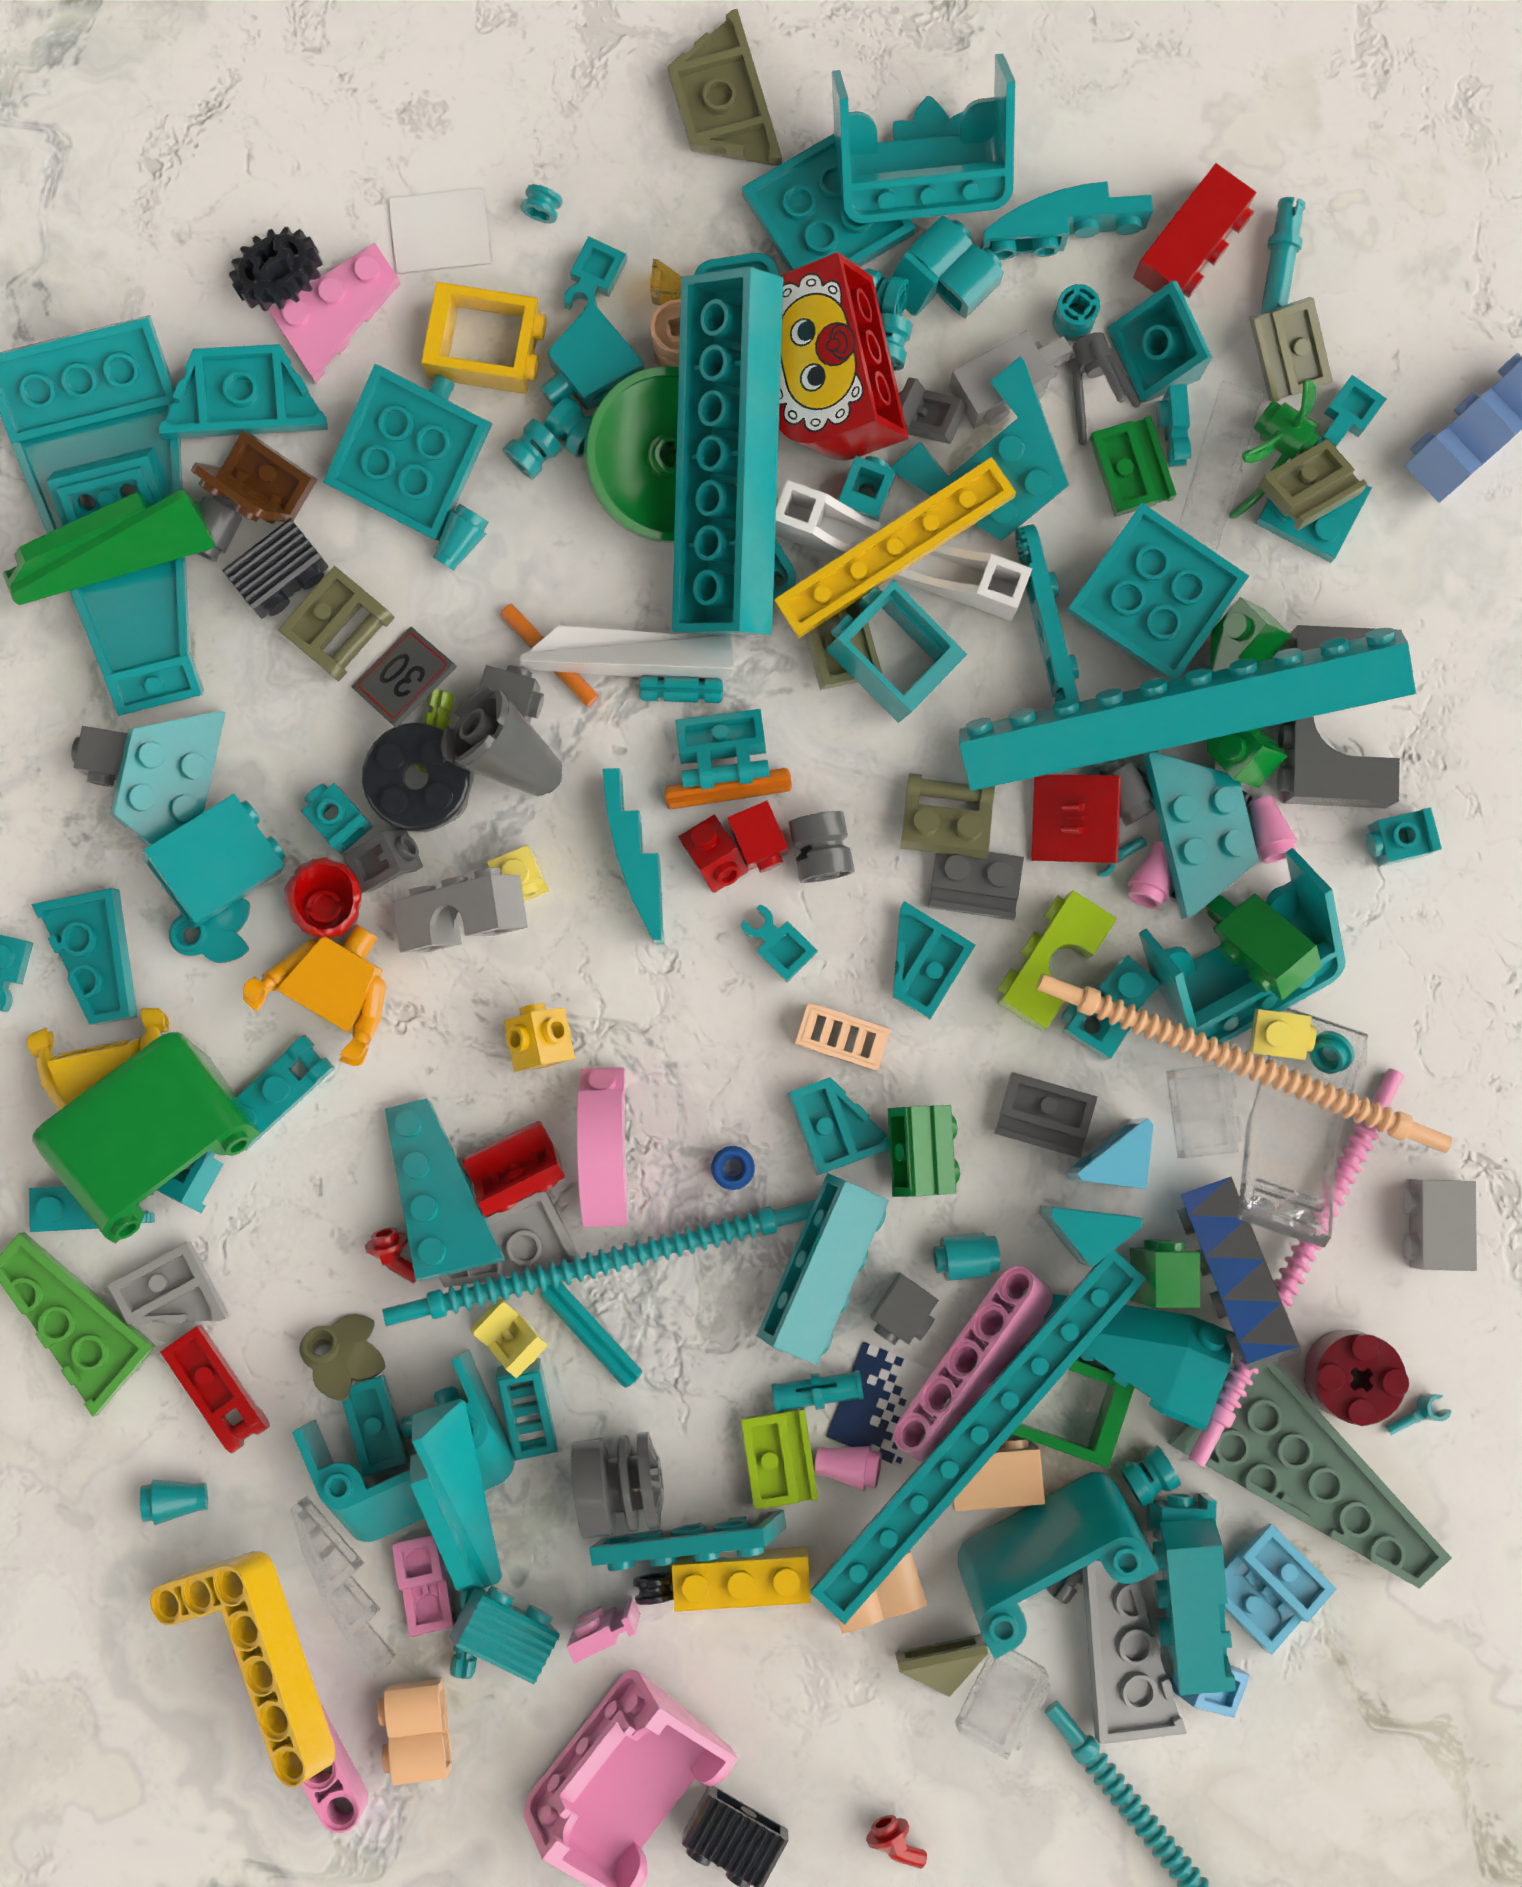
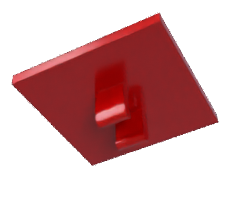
(1076, 818)

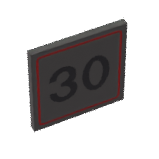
(404, 677)

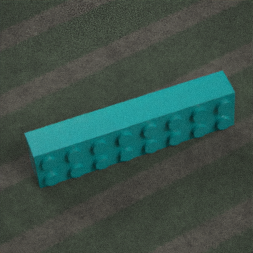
(727, 452)

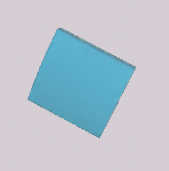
(1273, 1588)

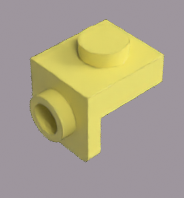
(1282, 1034)
(509, 1337)

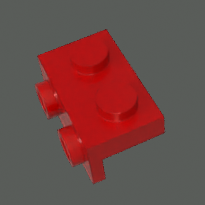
(514, 1168)

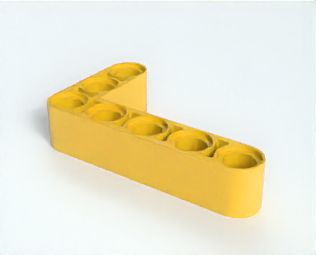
(267, 1654)

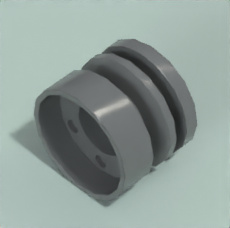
(616, 1485)

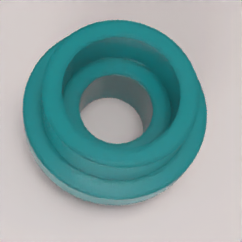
(1332, 1052)

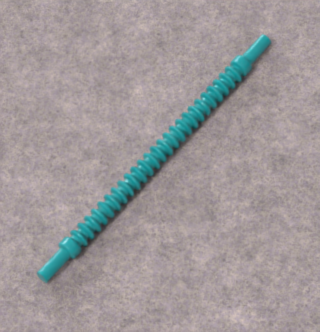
(439, 1303)
(1086, 1751)

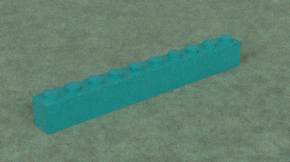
(1188, 709)

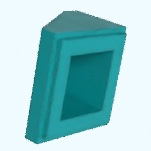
(922, 282)

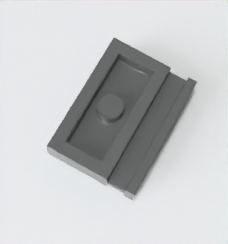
(977, 884)
(1045, 1115)

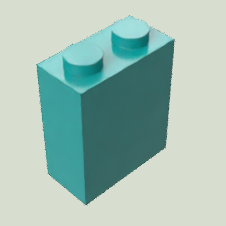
(214, 860)

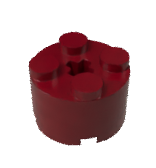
(1380, 1381)

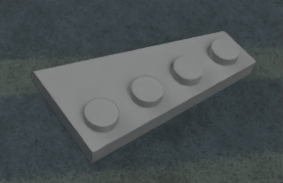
(1126, 1671)

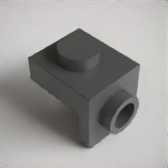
(930, 413)

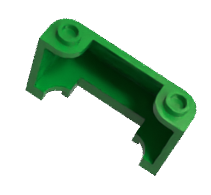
(142, 1131)

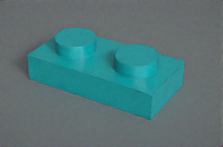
(374, 1426)

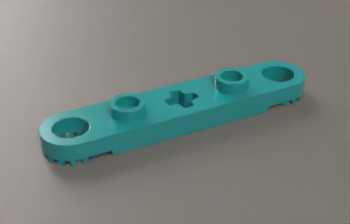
(1041, 591)

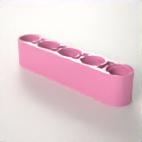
(975, 1342)
(341, 1782)

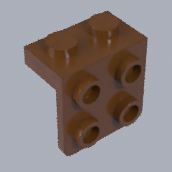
(258, 481)

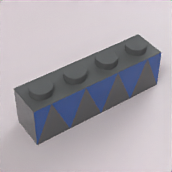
(1240, 1275)

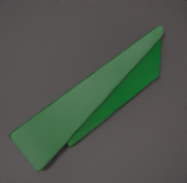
(109, 545)

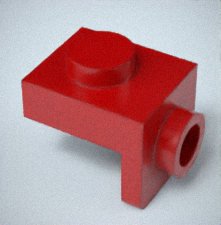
(714, 853)

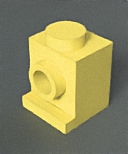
(522, 863)

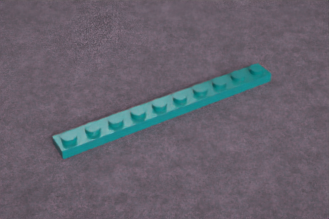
(977, 1436)

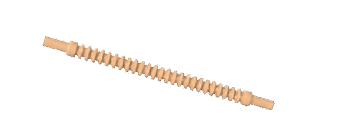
(1398, 1125)

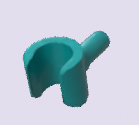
(1125, 851)
(1422, 1412)

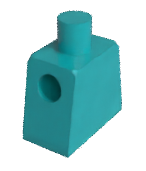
(589, 360)

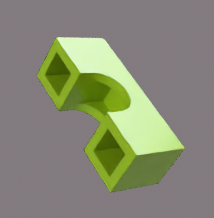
(1072, 925)

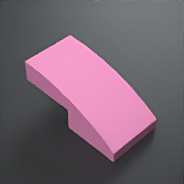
(424, 1586)

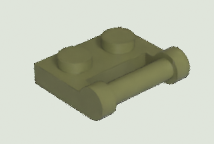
(326, 613)
(945, 828)

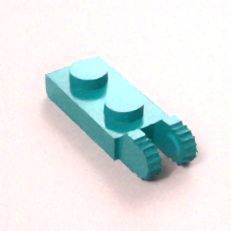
(59, 1211)

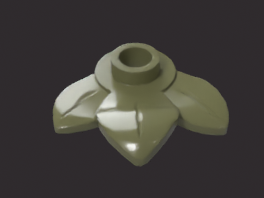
(348, 1358)

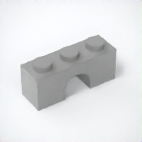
(432, 916)

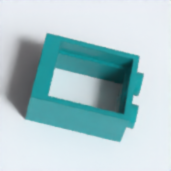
(919, 627)

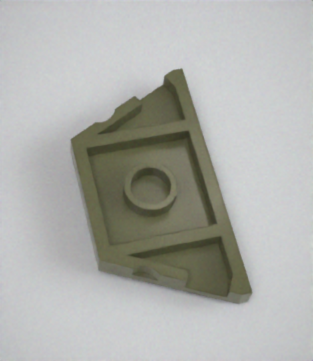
(723, 97)

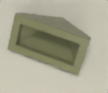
(943, 1664)

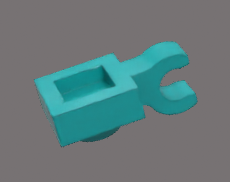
(1352, 410)

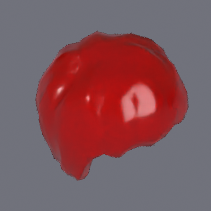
(323, 898)

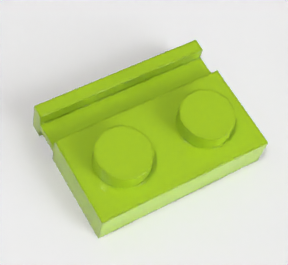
(779, 1458)

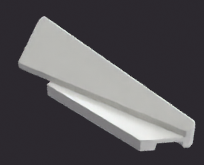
(630, 653)

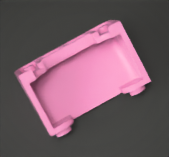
(621, 1783)

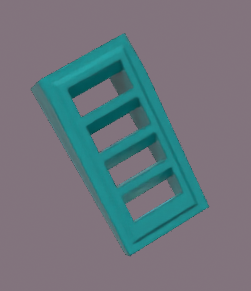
(532, 1447)

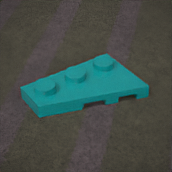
(94, 949)

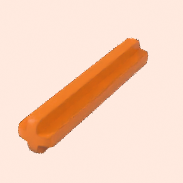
(681, 797)

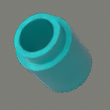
(967, 1256)

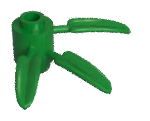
(1285, 431)

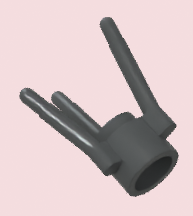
(1095, 360)

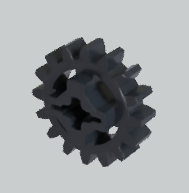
(275, 268)

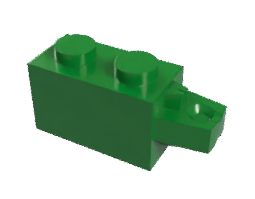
(1264, 944)

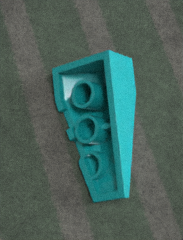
(1164, 1356)

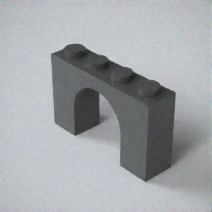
(1314, 770)

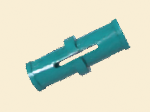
(817, 1391)

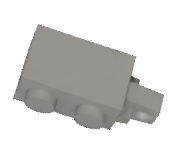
(973, 379)

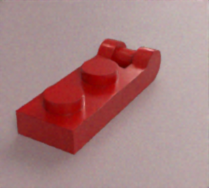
(214, 1388)

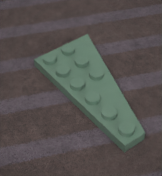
(1306, 1468)

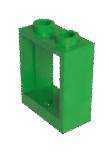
(1107, 1425)

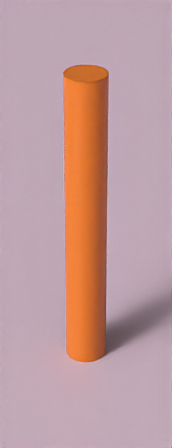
(532, 636)

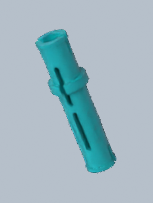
(1283, 247)

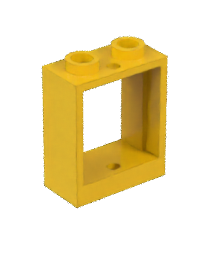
(474, 373)

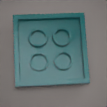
(805, 213)
(407, 452)
(1157, 593)

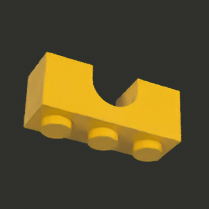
(765, 1579)

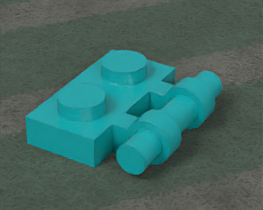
(721, 738)

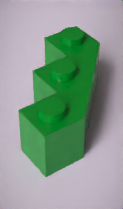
(1244, 634)

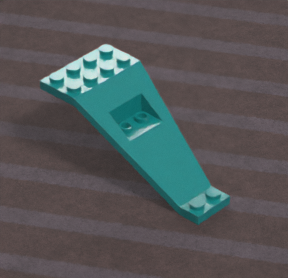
(87, 423)

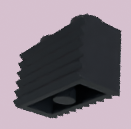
(276, 569)
(734, 1838)

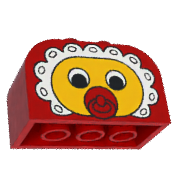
(836, 363)

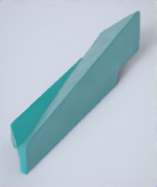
(452, 1494)

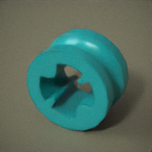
(541, 203)

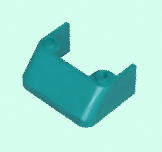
(928, 173)
(1220, 996)
(392, 1504)

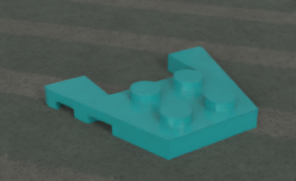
(1021, 451)

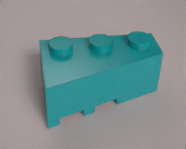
(1194, 1605)

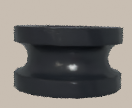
(653, 1588)

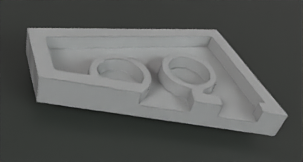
(527, 1237)

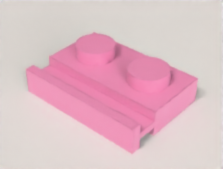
(601, 1629)

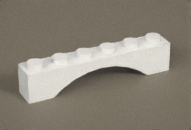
(954, 573)

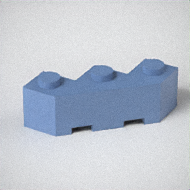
(1472, 438)

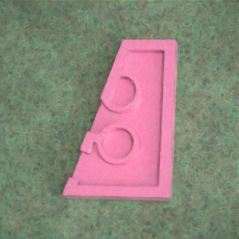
(335, 308)

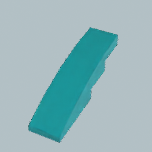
(639, 869)

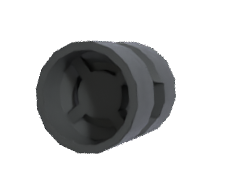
(821, 846)

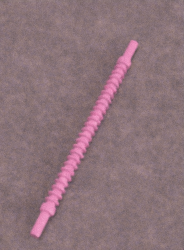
(1292, 1275)

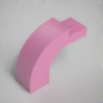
(602, 1147)

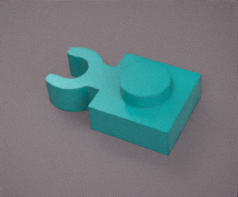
(594, 271)
(1174, 416)
(783, 948)
(13, 966)

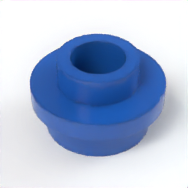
(722, 1178)

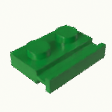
(1132, 465)

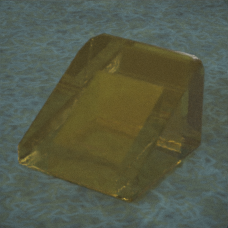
(664, 283)

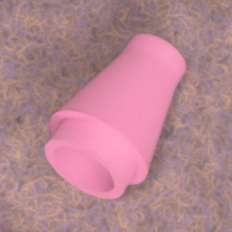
(1270, 830)
(1152, 880)
(850, 1465)

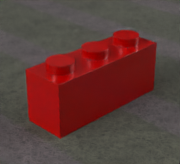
(1197, 233)

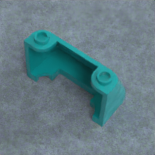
(1046, 1545)

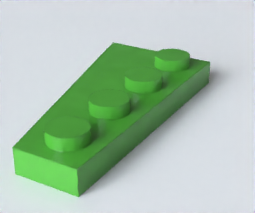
(73, 1322)

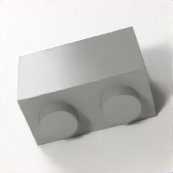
(1441, 1225)

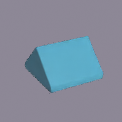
(1119, 1159)

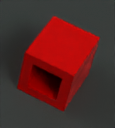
(758, 837)

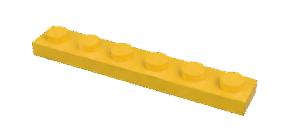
(894, 548)

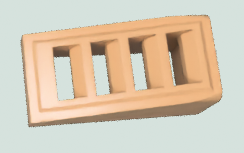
(831, 1016)

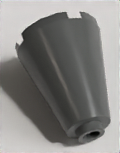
(500, 744)

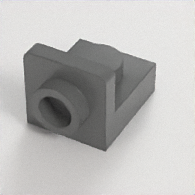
(383, 859)

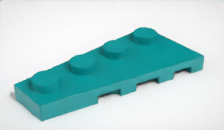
(691, 1539)

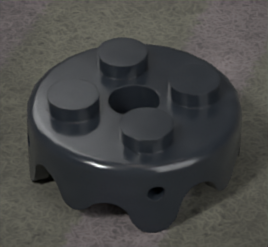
(385, 787)

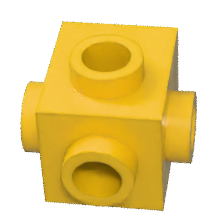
(538, 1037)

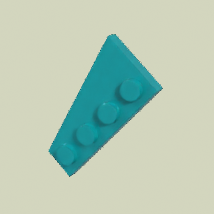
(437, 1200)

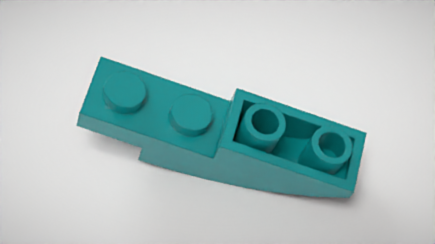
(1080, 210)

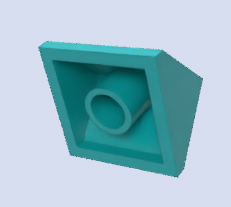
(1160, 343)
(1089, 1233)

